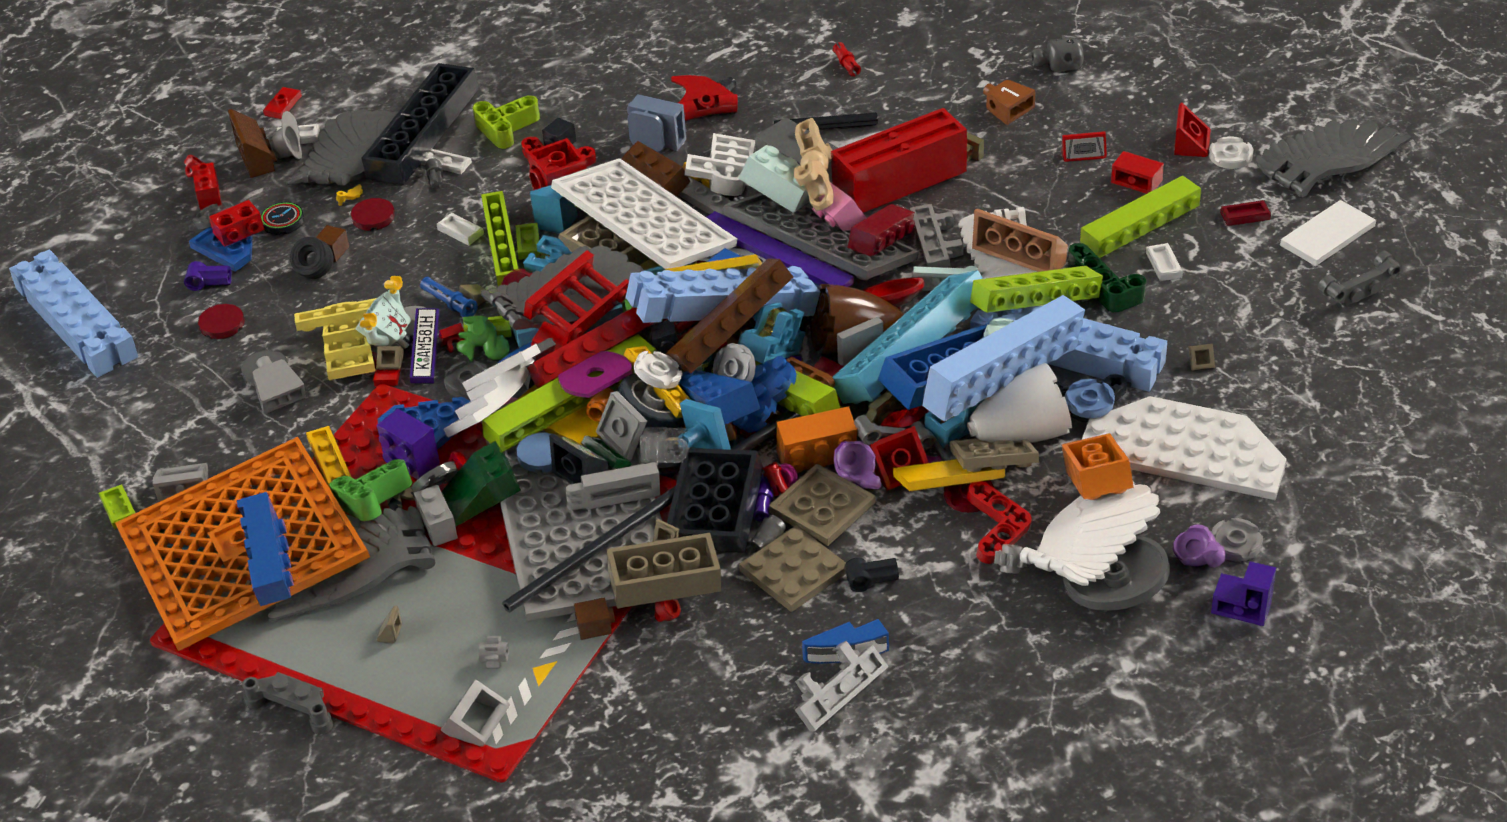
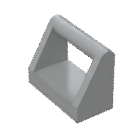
(177, 479)
(476, 693)

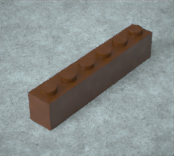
(730, 315)

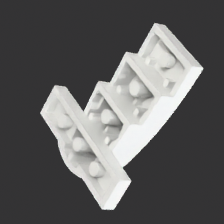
(724, 165)
(492, 389)

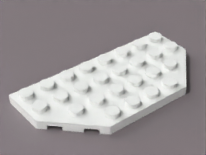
(1194, 445)

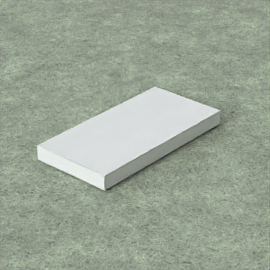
(1328, 232)

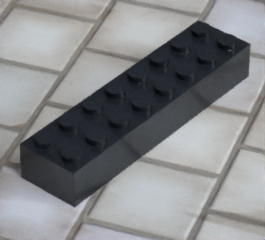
(420, 124)

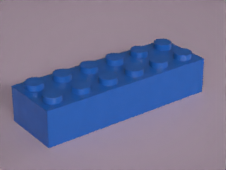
(908, 371)

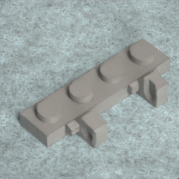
(928, 230)
(824, 700)

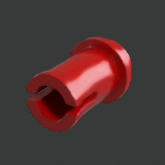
(775, 478)

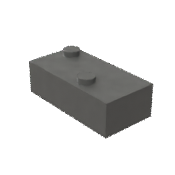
(783, 137)

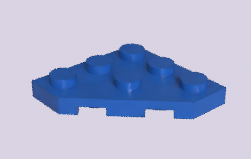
(233, 255)
(434, 415)

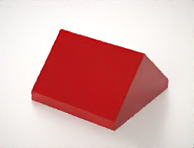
(1191, 134)
(897, 451)

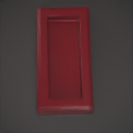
(1245, 213)

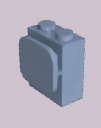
(656, 123)

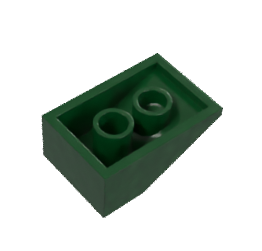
(480, 483)

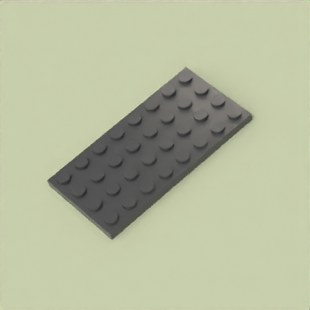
(815, 236)

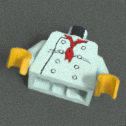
(386, 318)

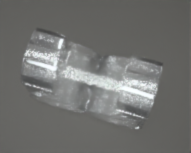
(661, 444)

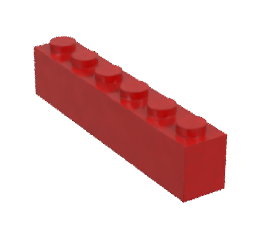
(597, 340)

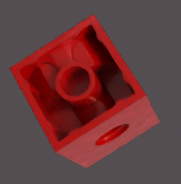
(554, 162)

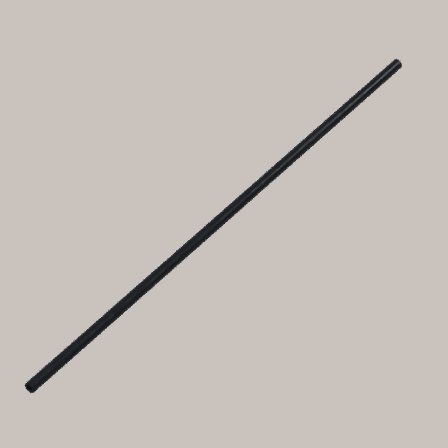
(625, 526)

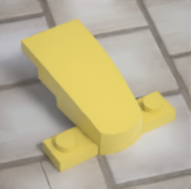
(344, 347)

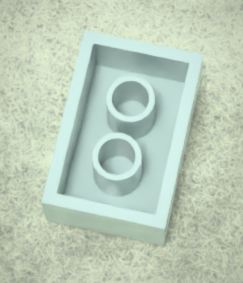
(774, 177)

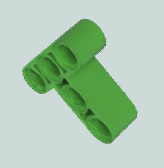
(364, 494)

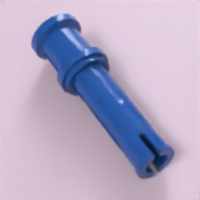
(432, 286)

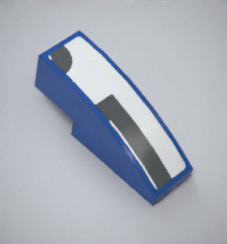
(819, 647)

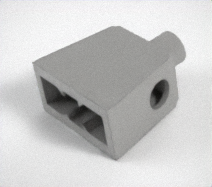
(276, 384)

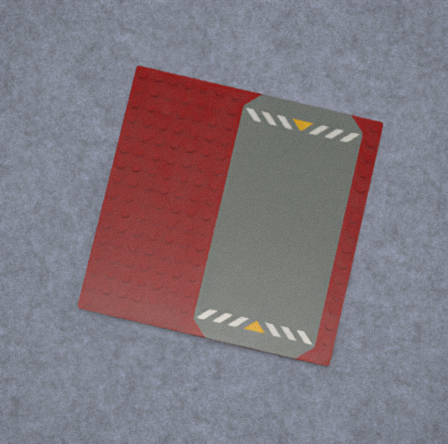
(445, 613)

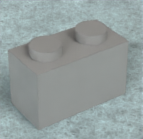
(435, 515)

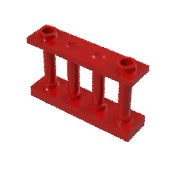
(568, 279)

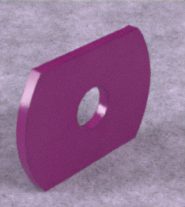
(579, 384)

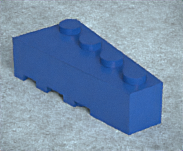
(731, 395)
(266, 549)

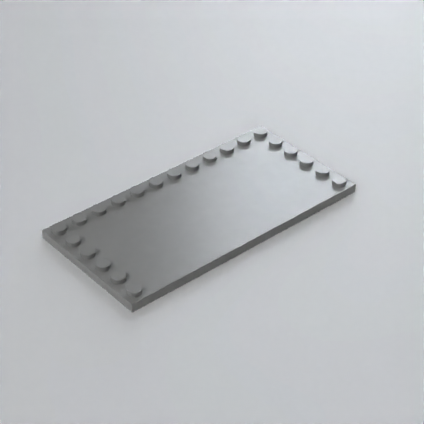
(547, 532)

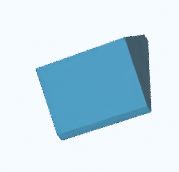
(552, 210)

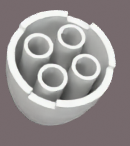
(1024, 409)

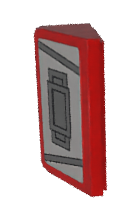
(1084, 146)

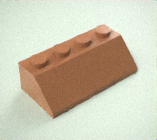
(1017, 242)

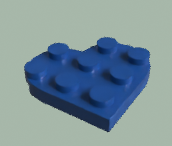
(770, 384)

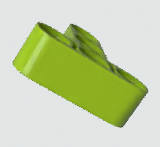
(501, 122)

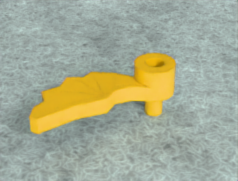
(350, 195)

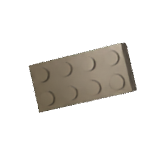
(664, 570)

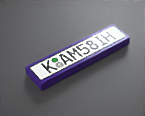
(424, 345)

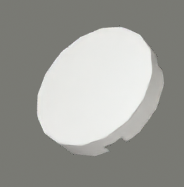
(1231, 152)
(657, 370)

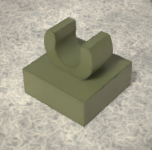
(975, 147)

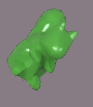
(482, 333)

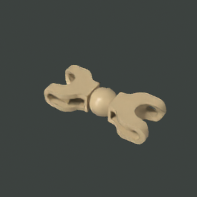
(814, 164)

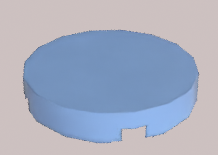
(1090, 398)
(535, 452)

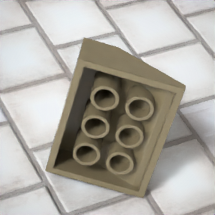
(593, 233)

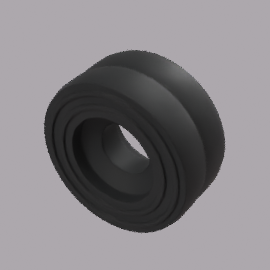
(323, 260)

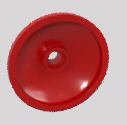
(897, 291)

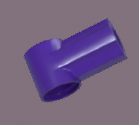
(200, 275)

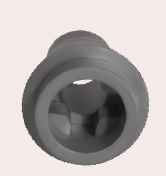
(769, 530)

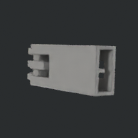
(614, 487)

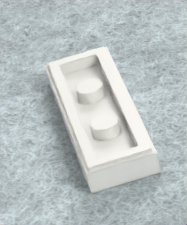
(449, 161)

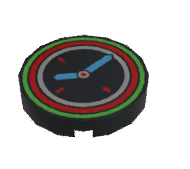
(282, 217)

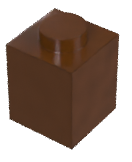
(336, 239)
(593, 618)

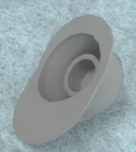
(287, 139)

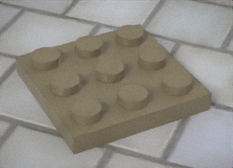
(975, 454)
(822, 504)
(793, 568)

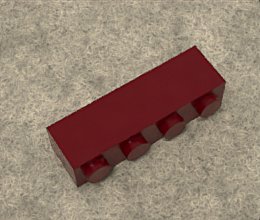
(881, 230)

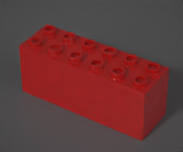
(901, 160)

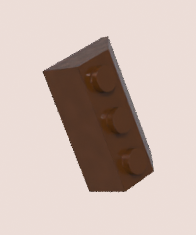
(252, 144)

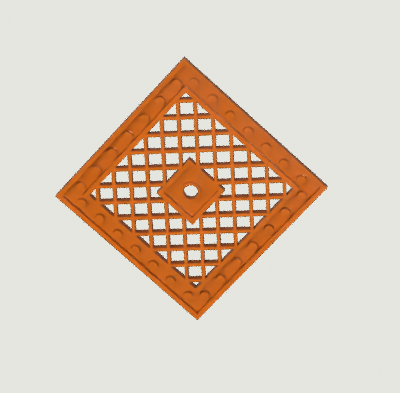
(190, 624)

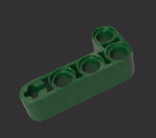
(1114, 293)

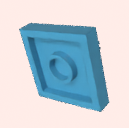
(703, 426)

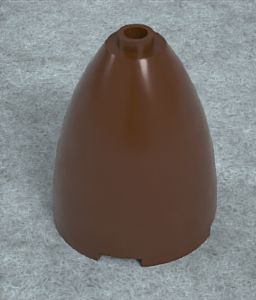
(842, 309)

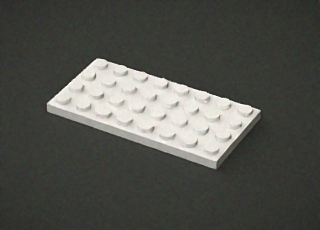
(644, 214)

